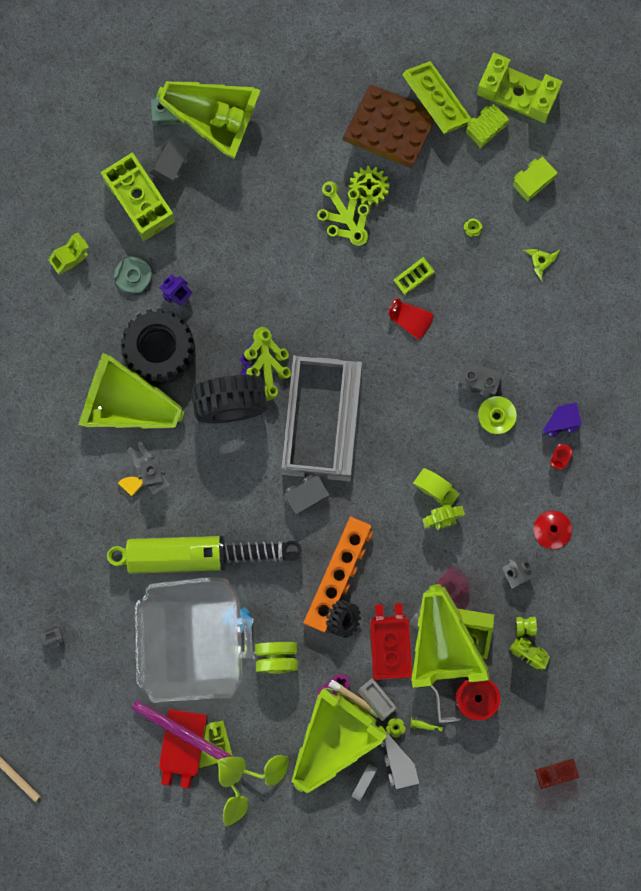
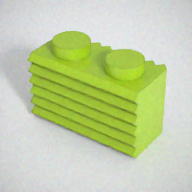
(487, 125)

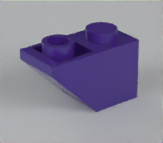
(563, 419)

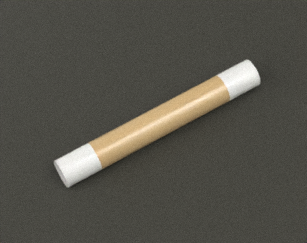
(352, 697)

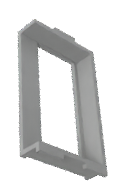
(346, 420)

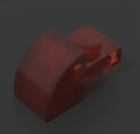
(557, 773)

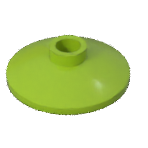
(503, 408)

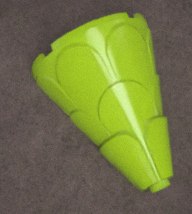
(194, 105)
(126, 400)
(444, 643)
(334, 740)

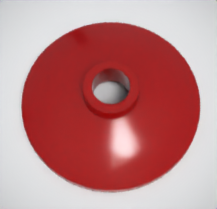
(545, 536)

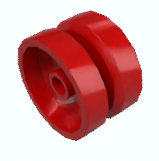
(475, 710)

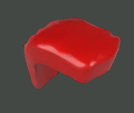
(561, 457)

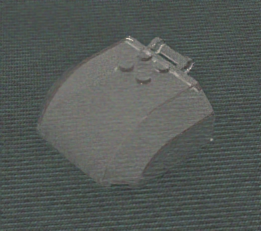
(190, 640)

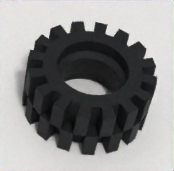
(346, 611)

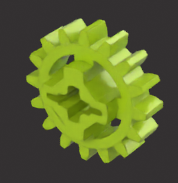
(376, 186)
(443, 517)

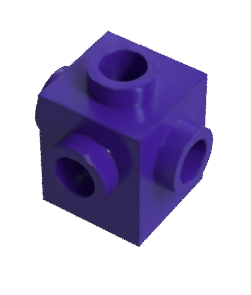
(175, 290)

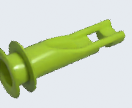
(422, 725)

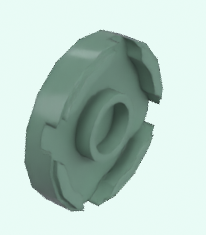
(133, 275)

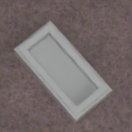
(377, 699)

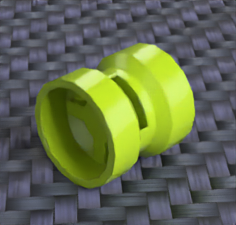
(526, 626)

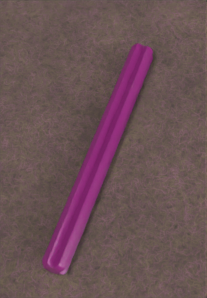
(179, 731)

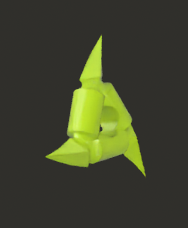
(541, 266)

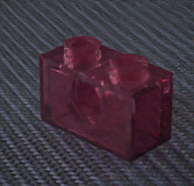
(455, 578)

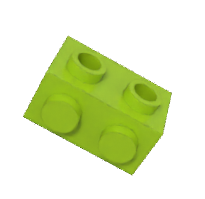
(534, 178)

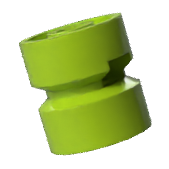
(226, 117)

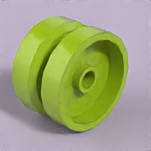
(276, 654)

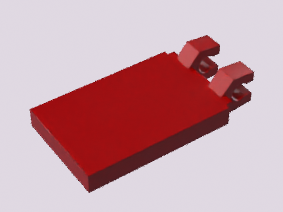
(390, 644)
(179, 755)

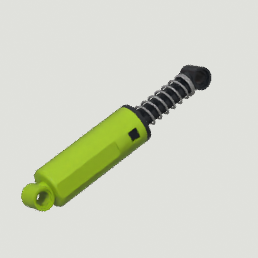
(194, 554)

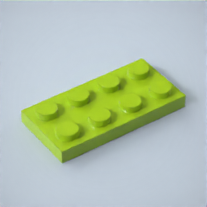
(437, 97)

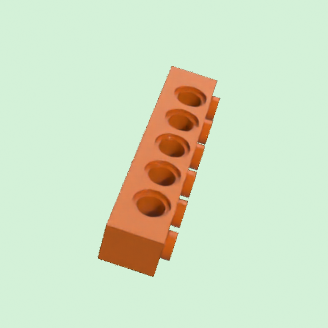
(353, 528)

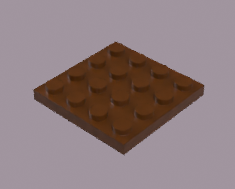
(390, 126)

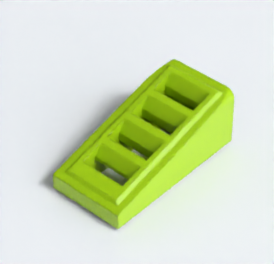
(410, 270)

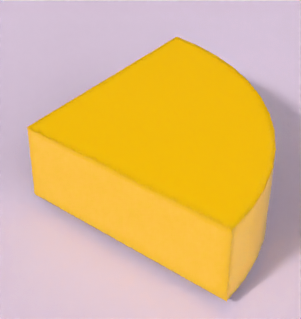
(131, 484)

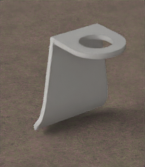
(441, 720)

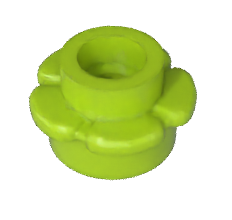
(473, 232)
(395, 722)

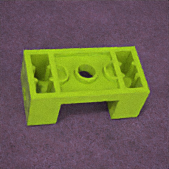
(501, 80)
(150, 211)

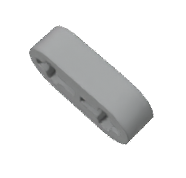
(364, 782)

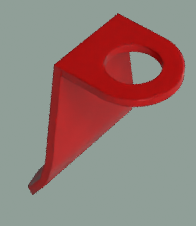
(411, 318)

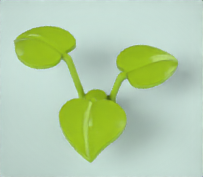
(231, 772)

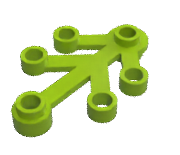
(346, 216)
(267, 360)

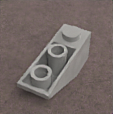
(401, 766)

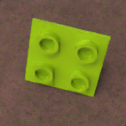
(538, 656)
(215, 734)

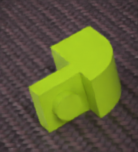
(70, 254)
(436, 487)

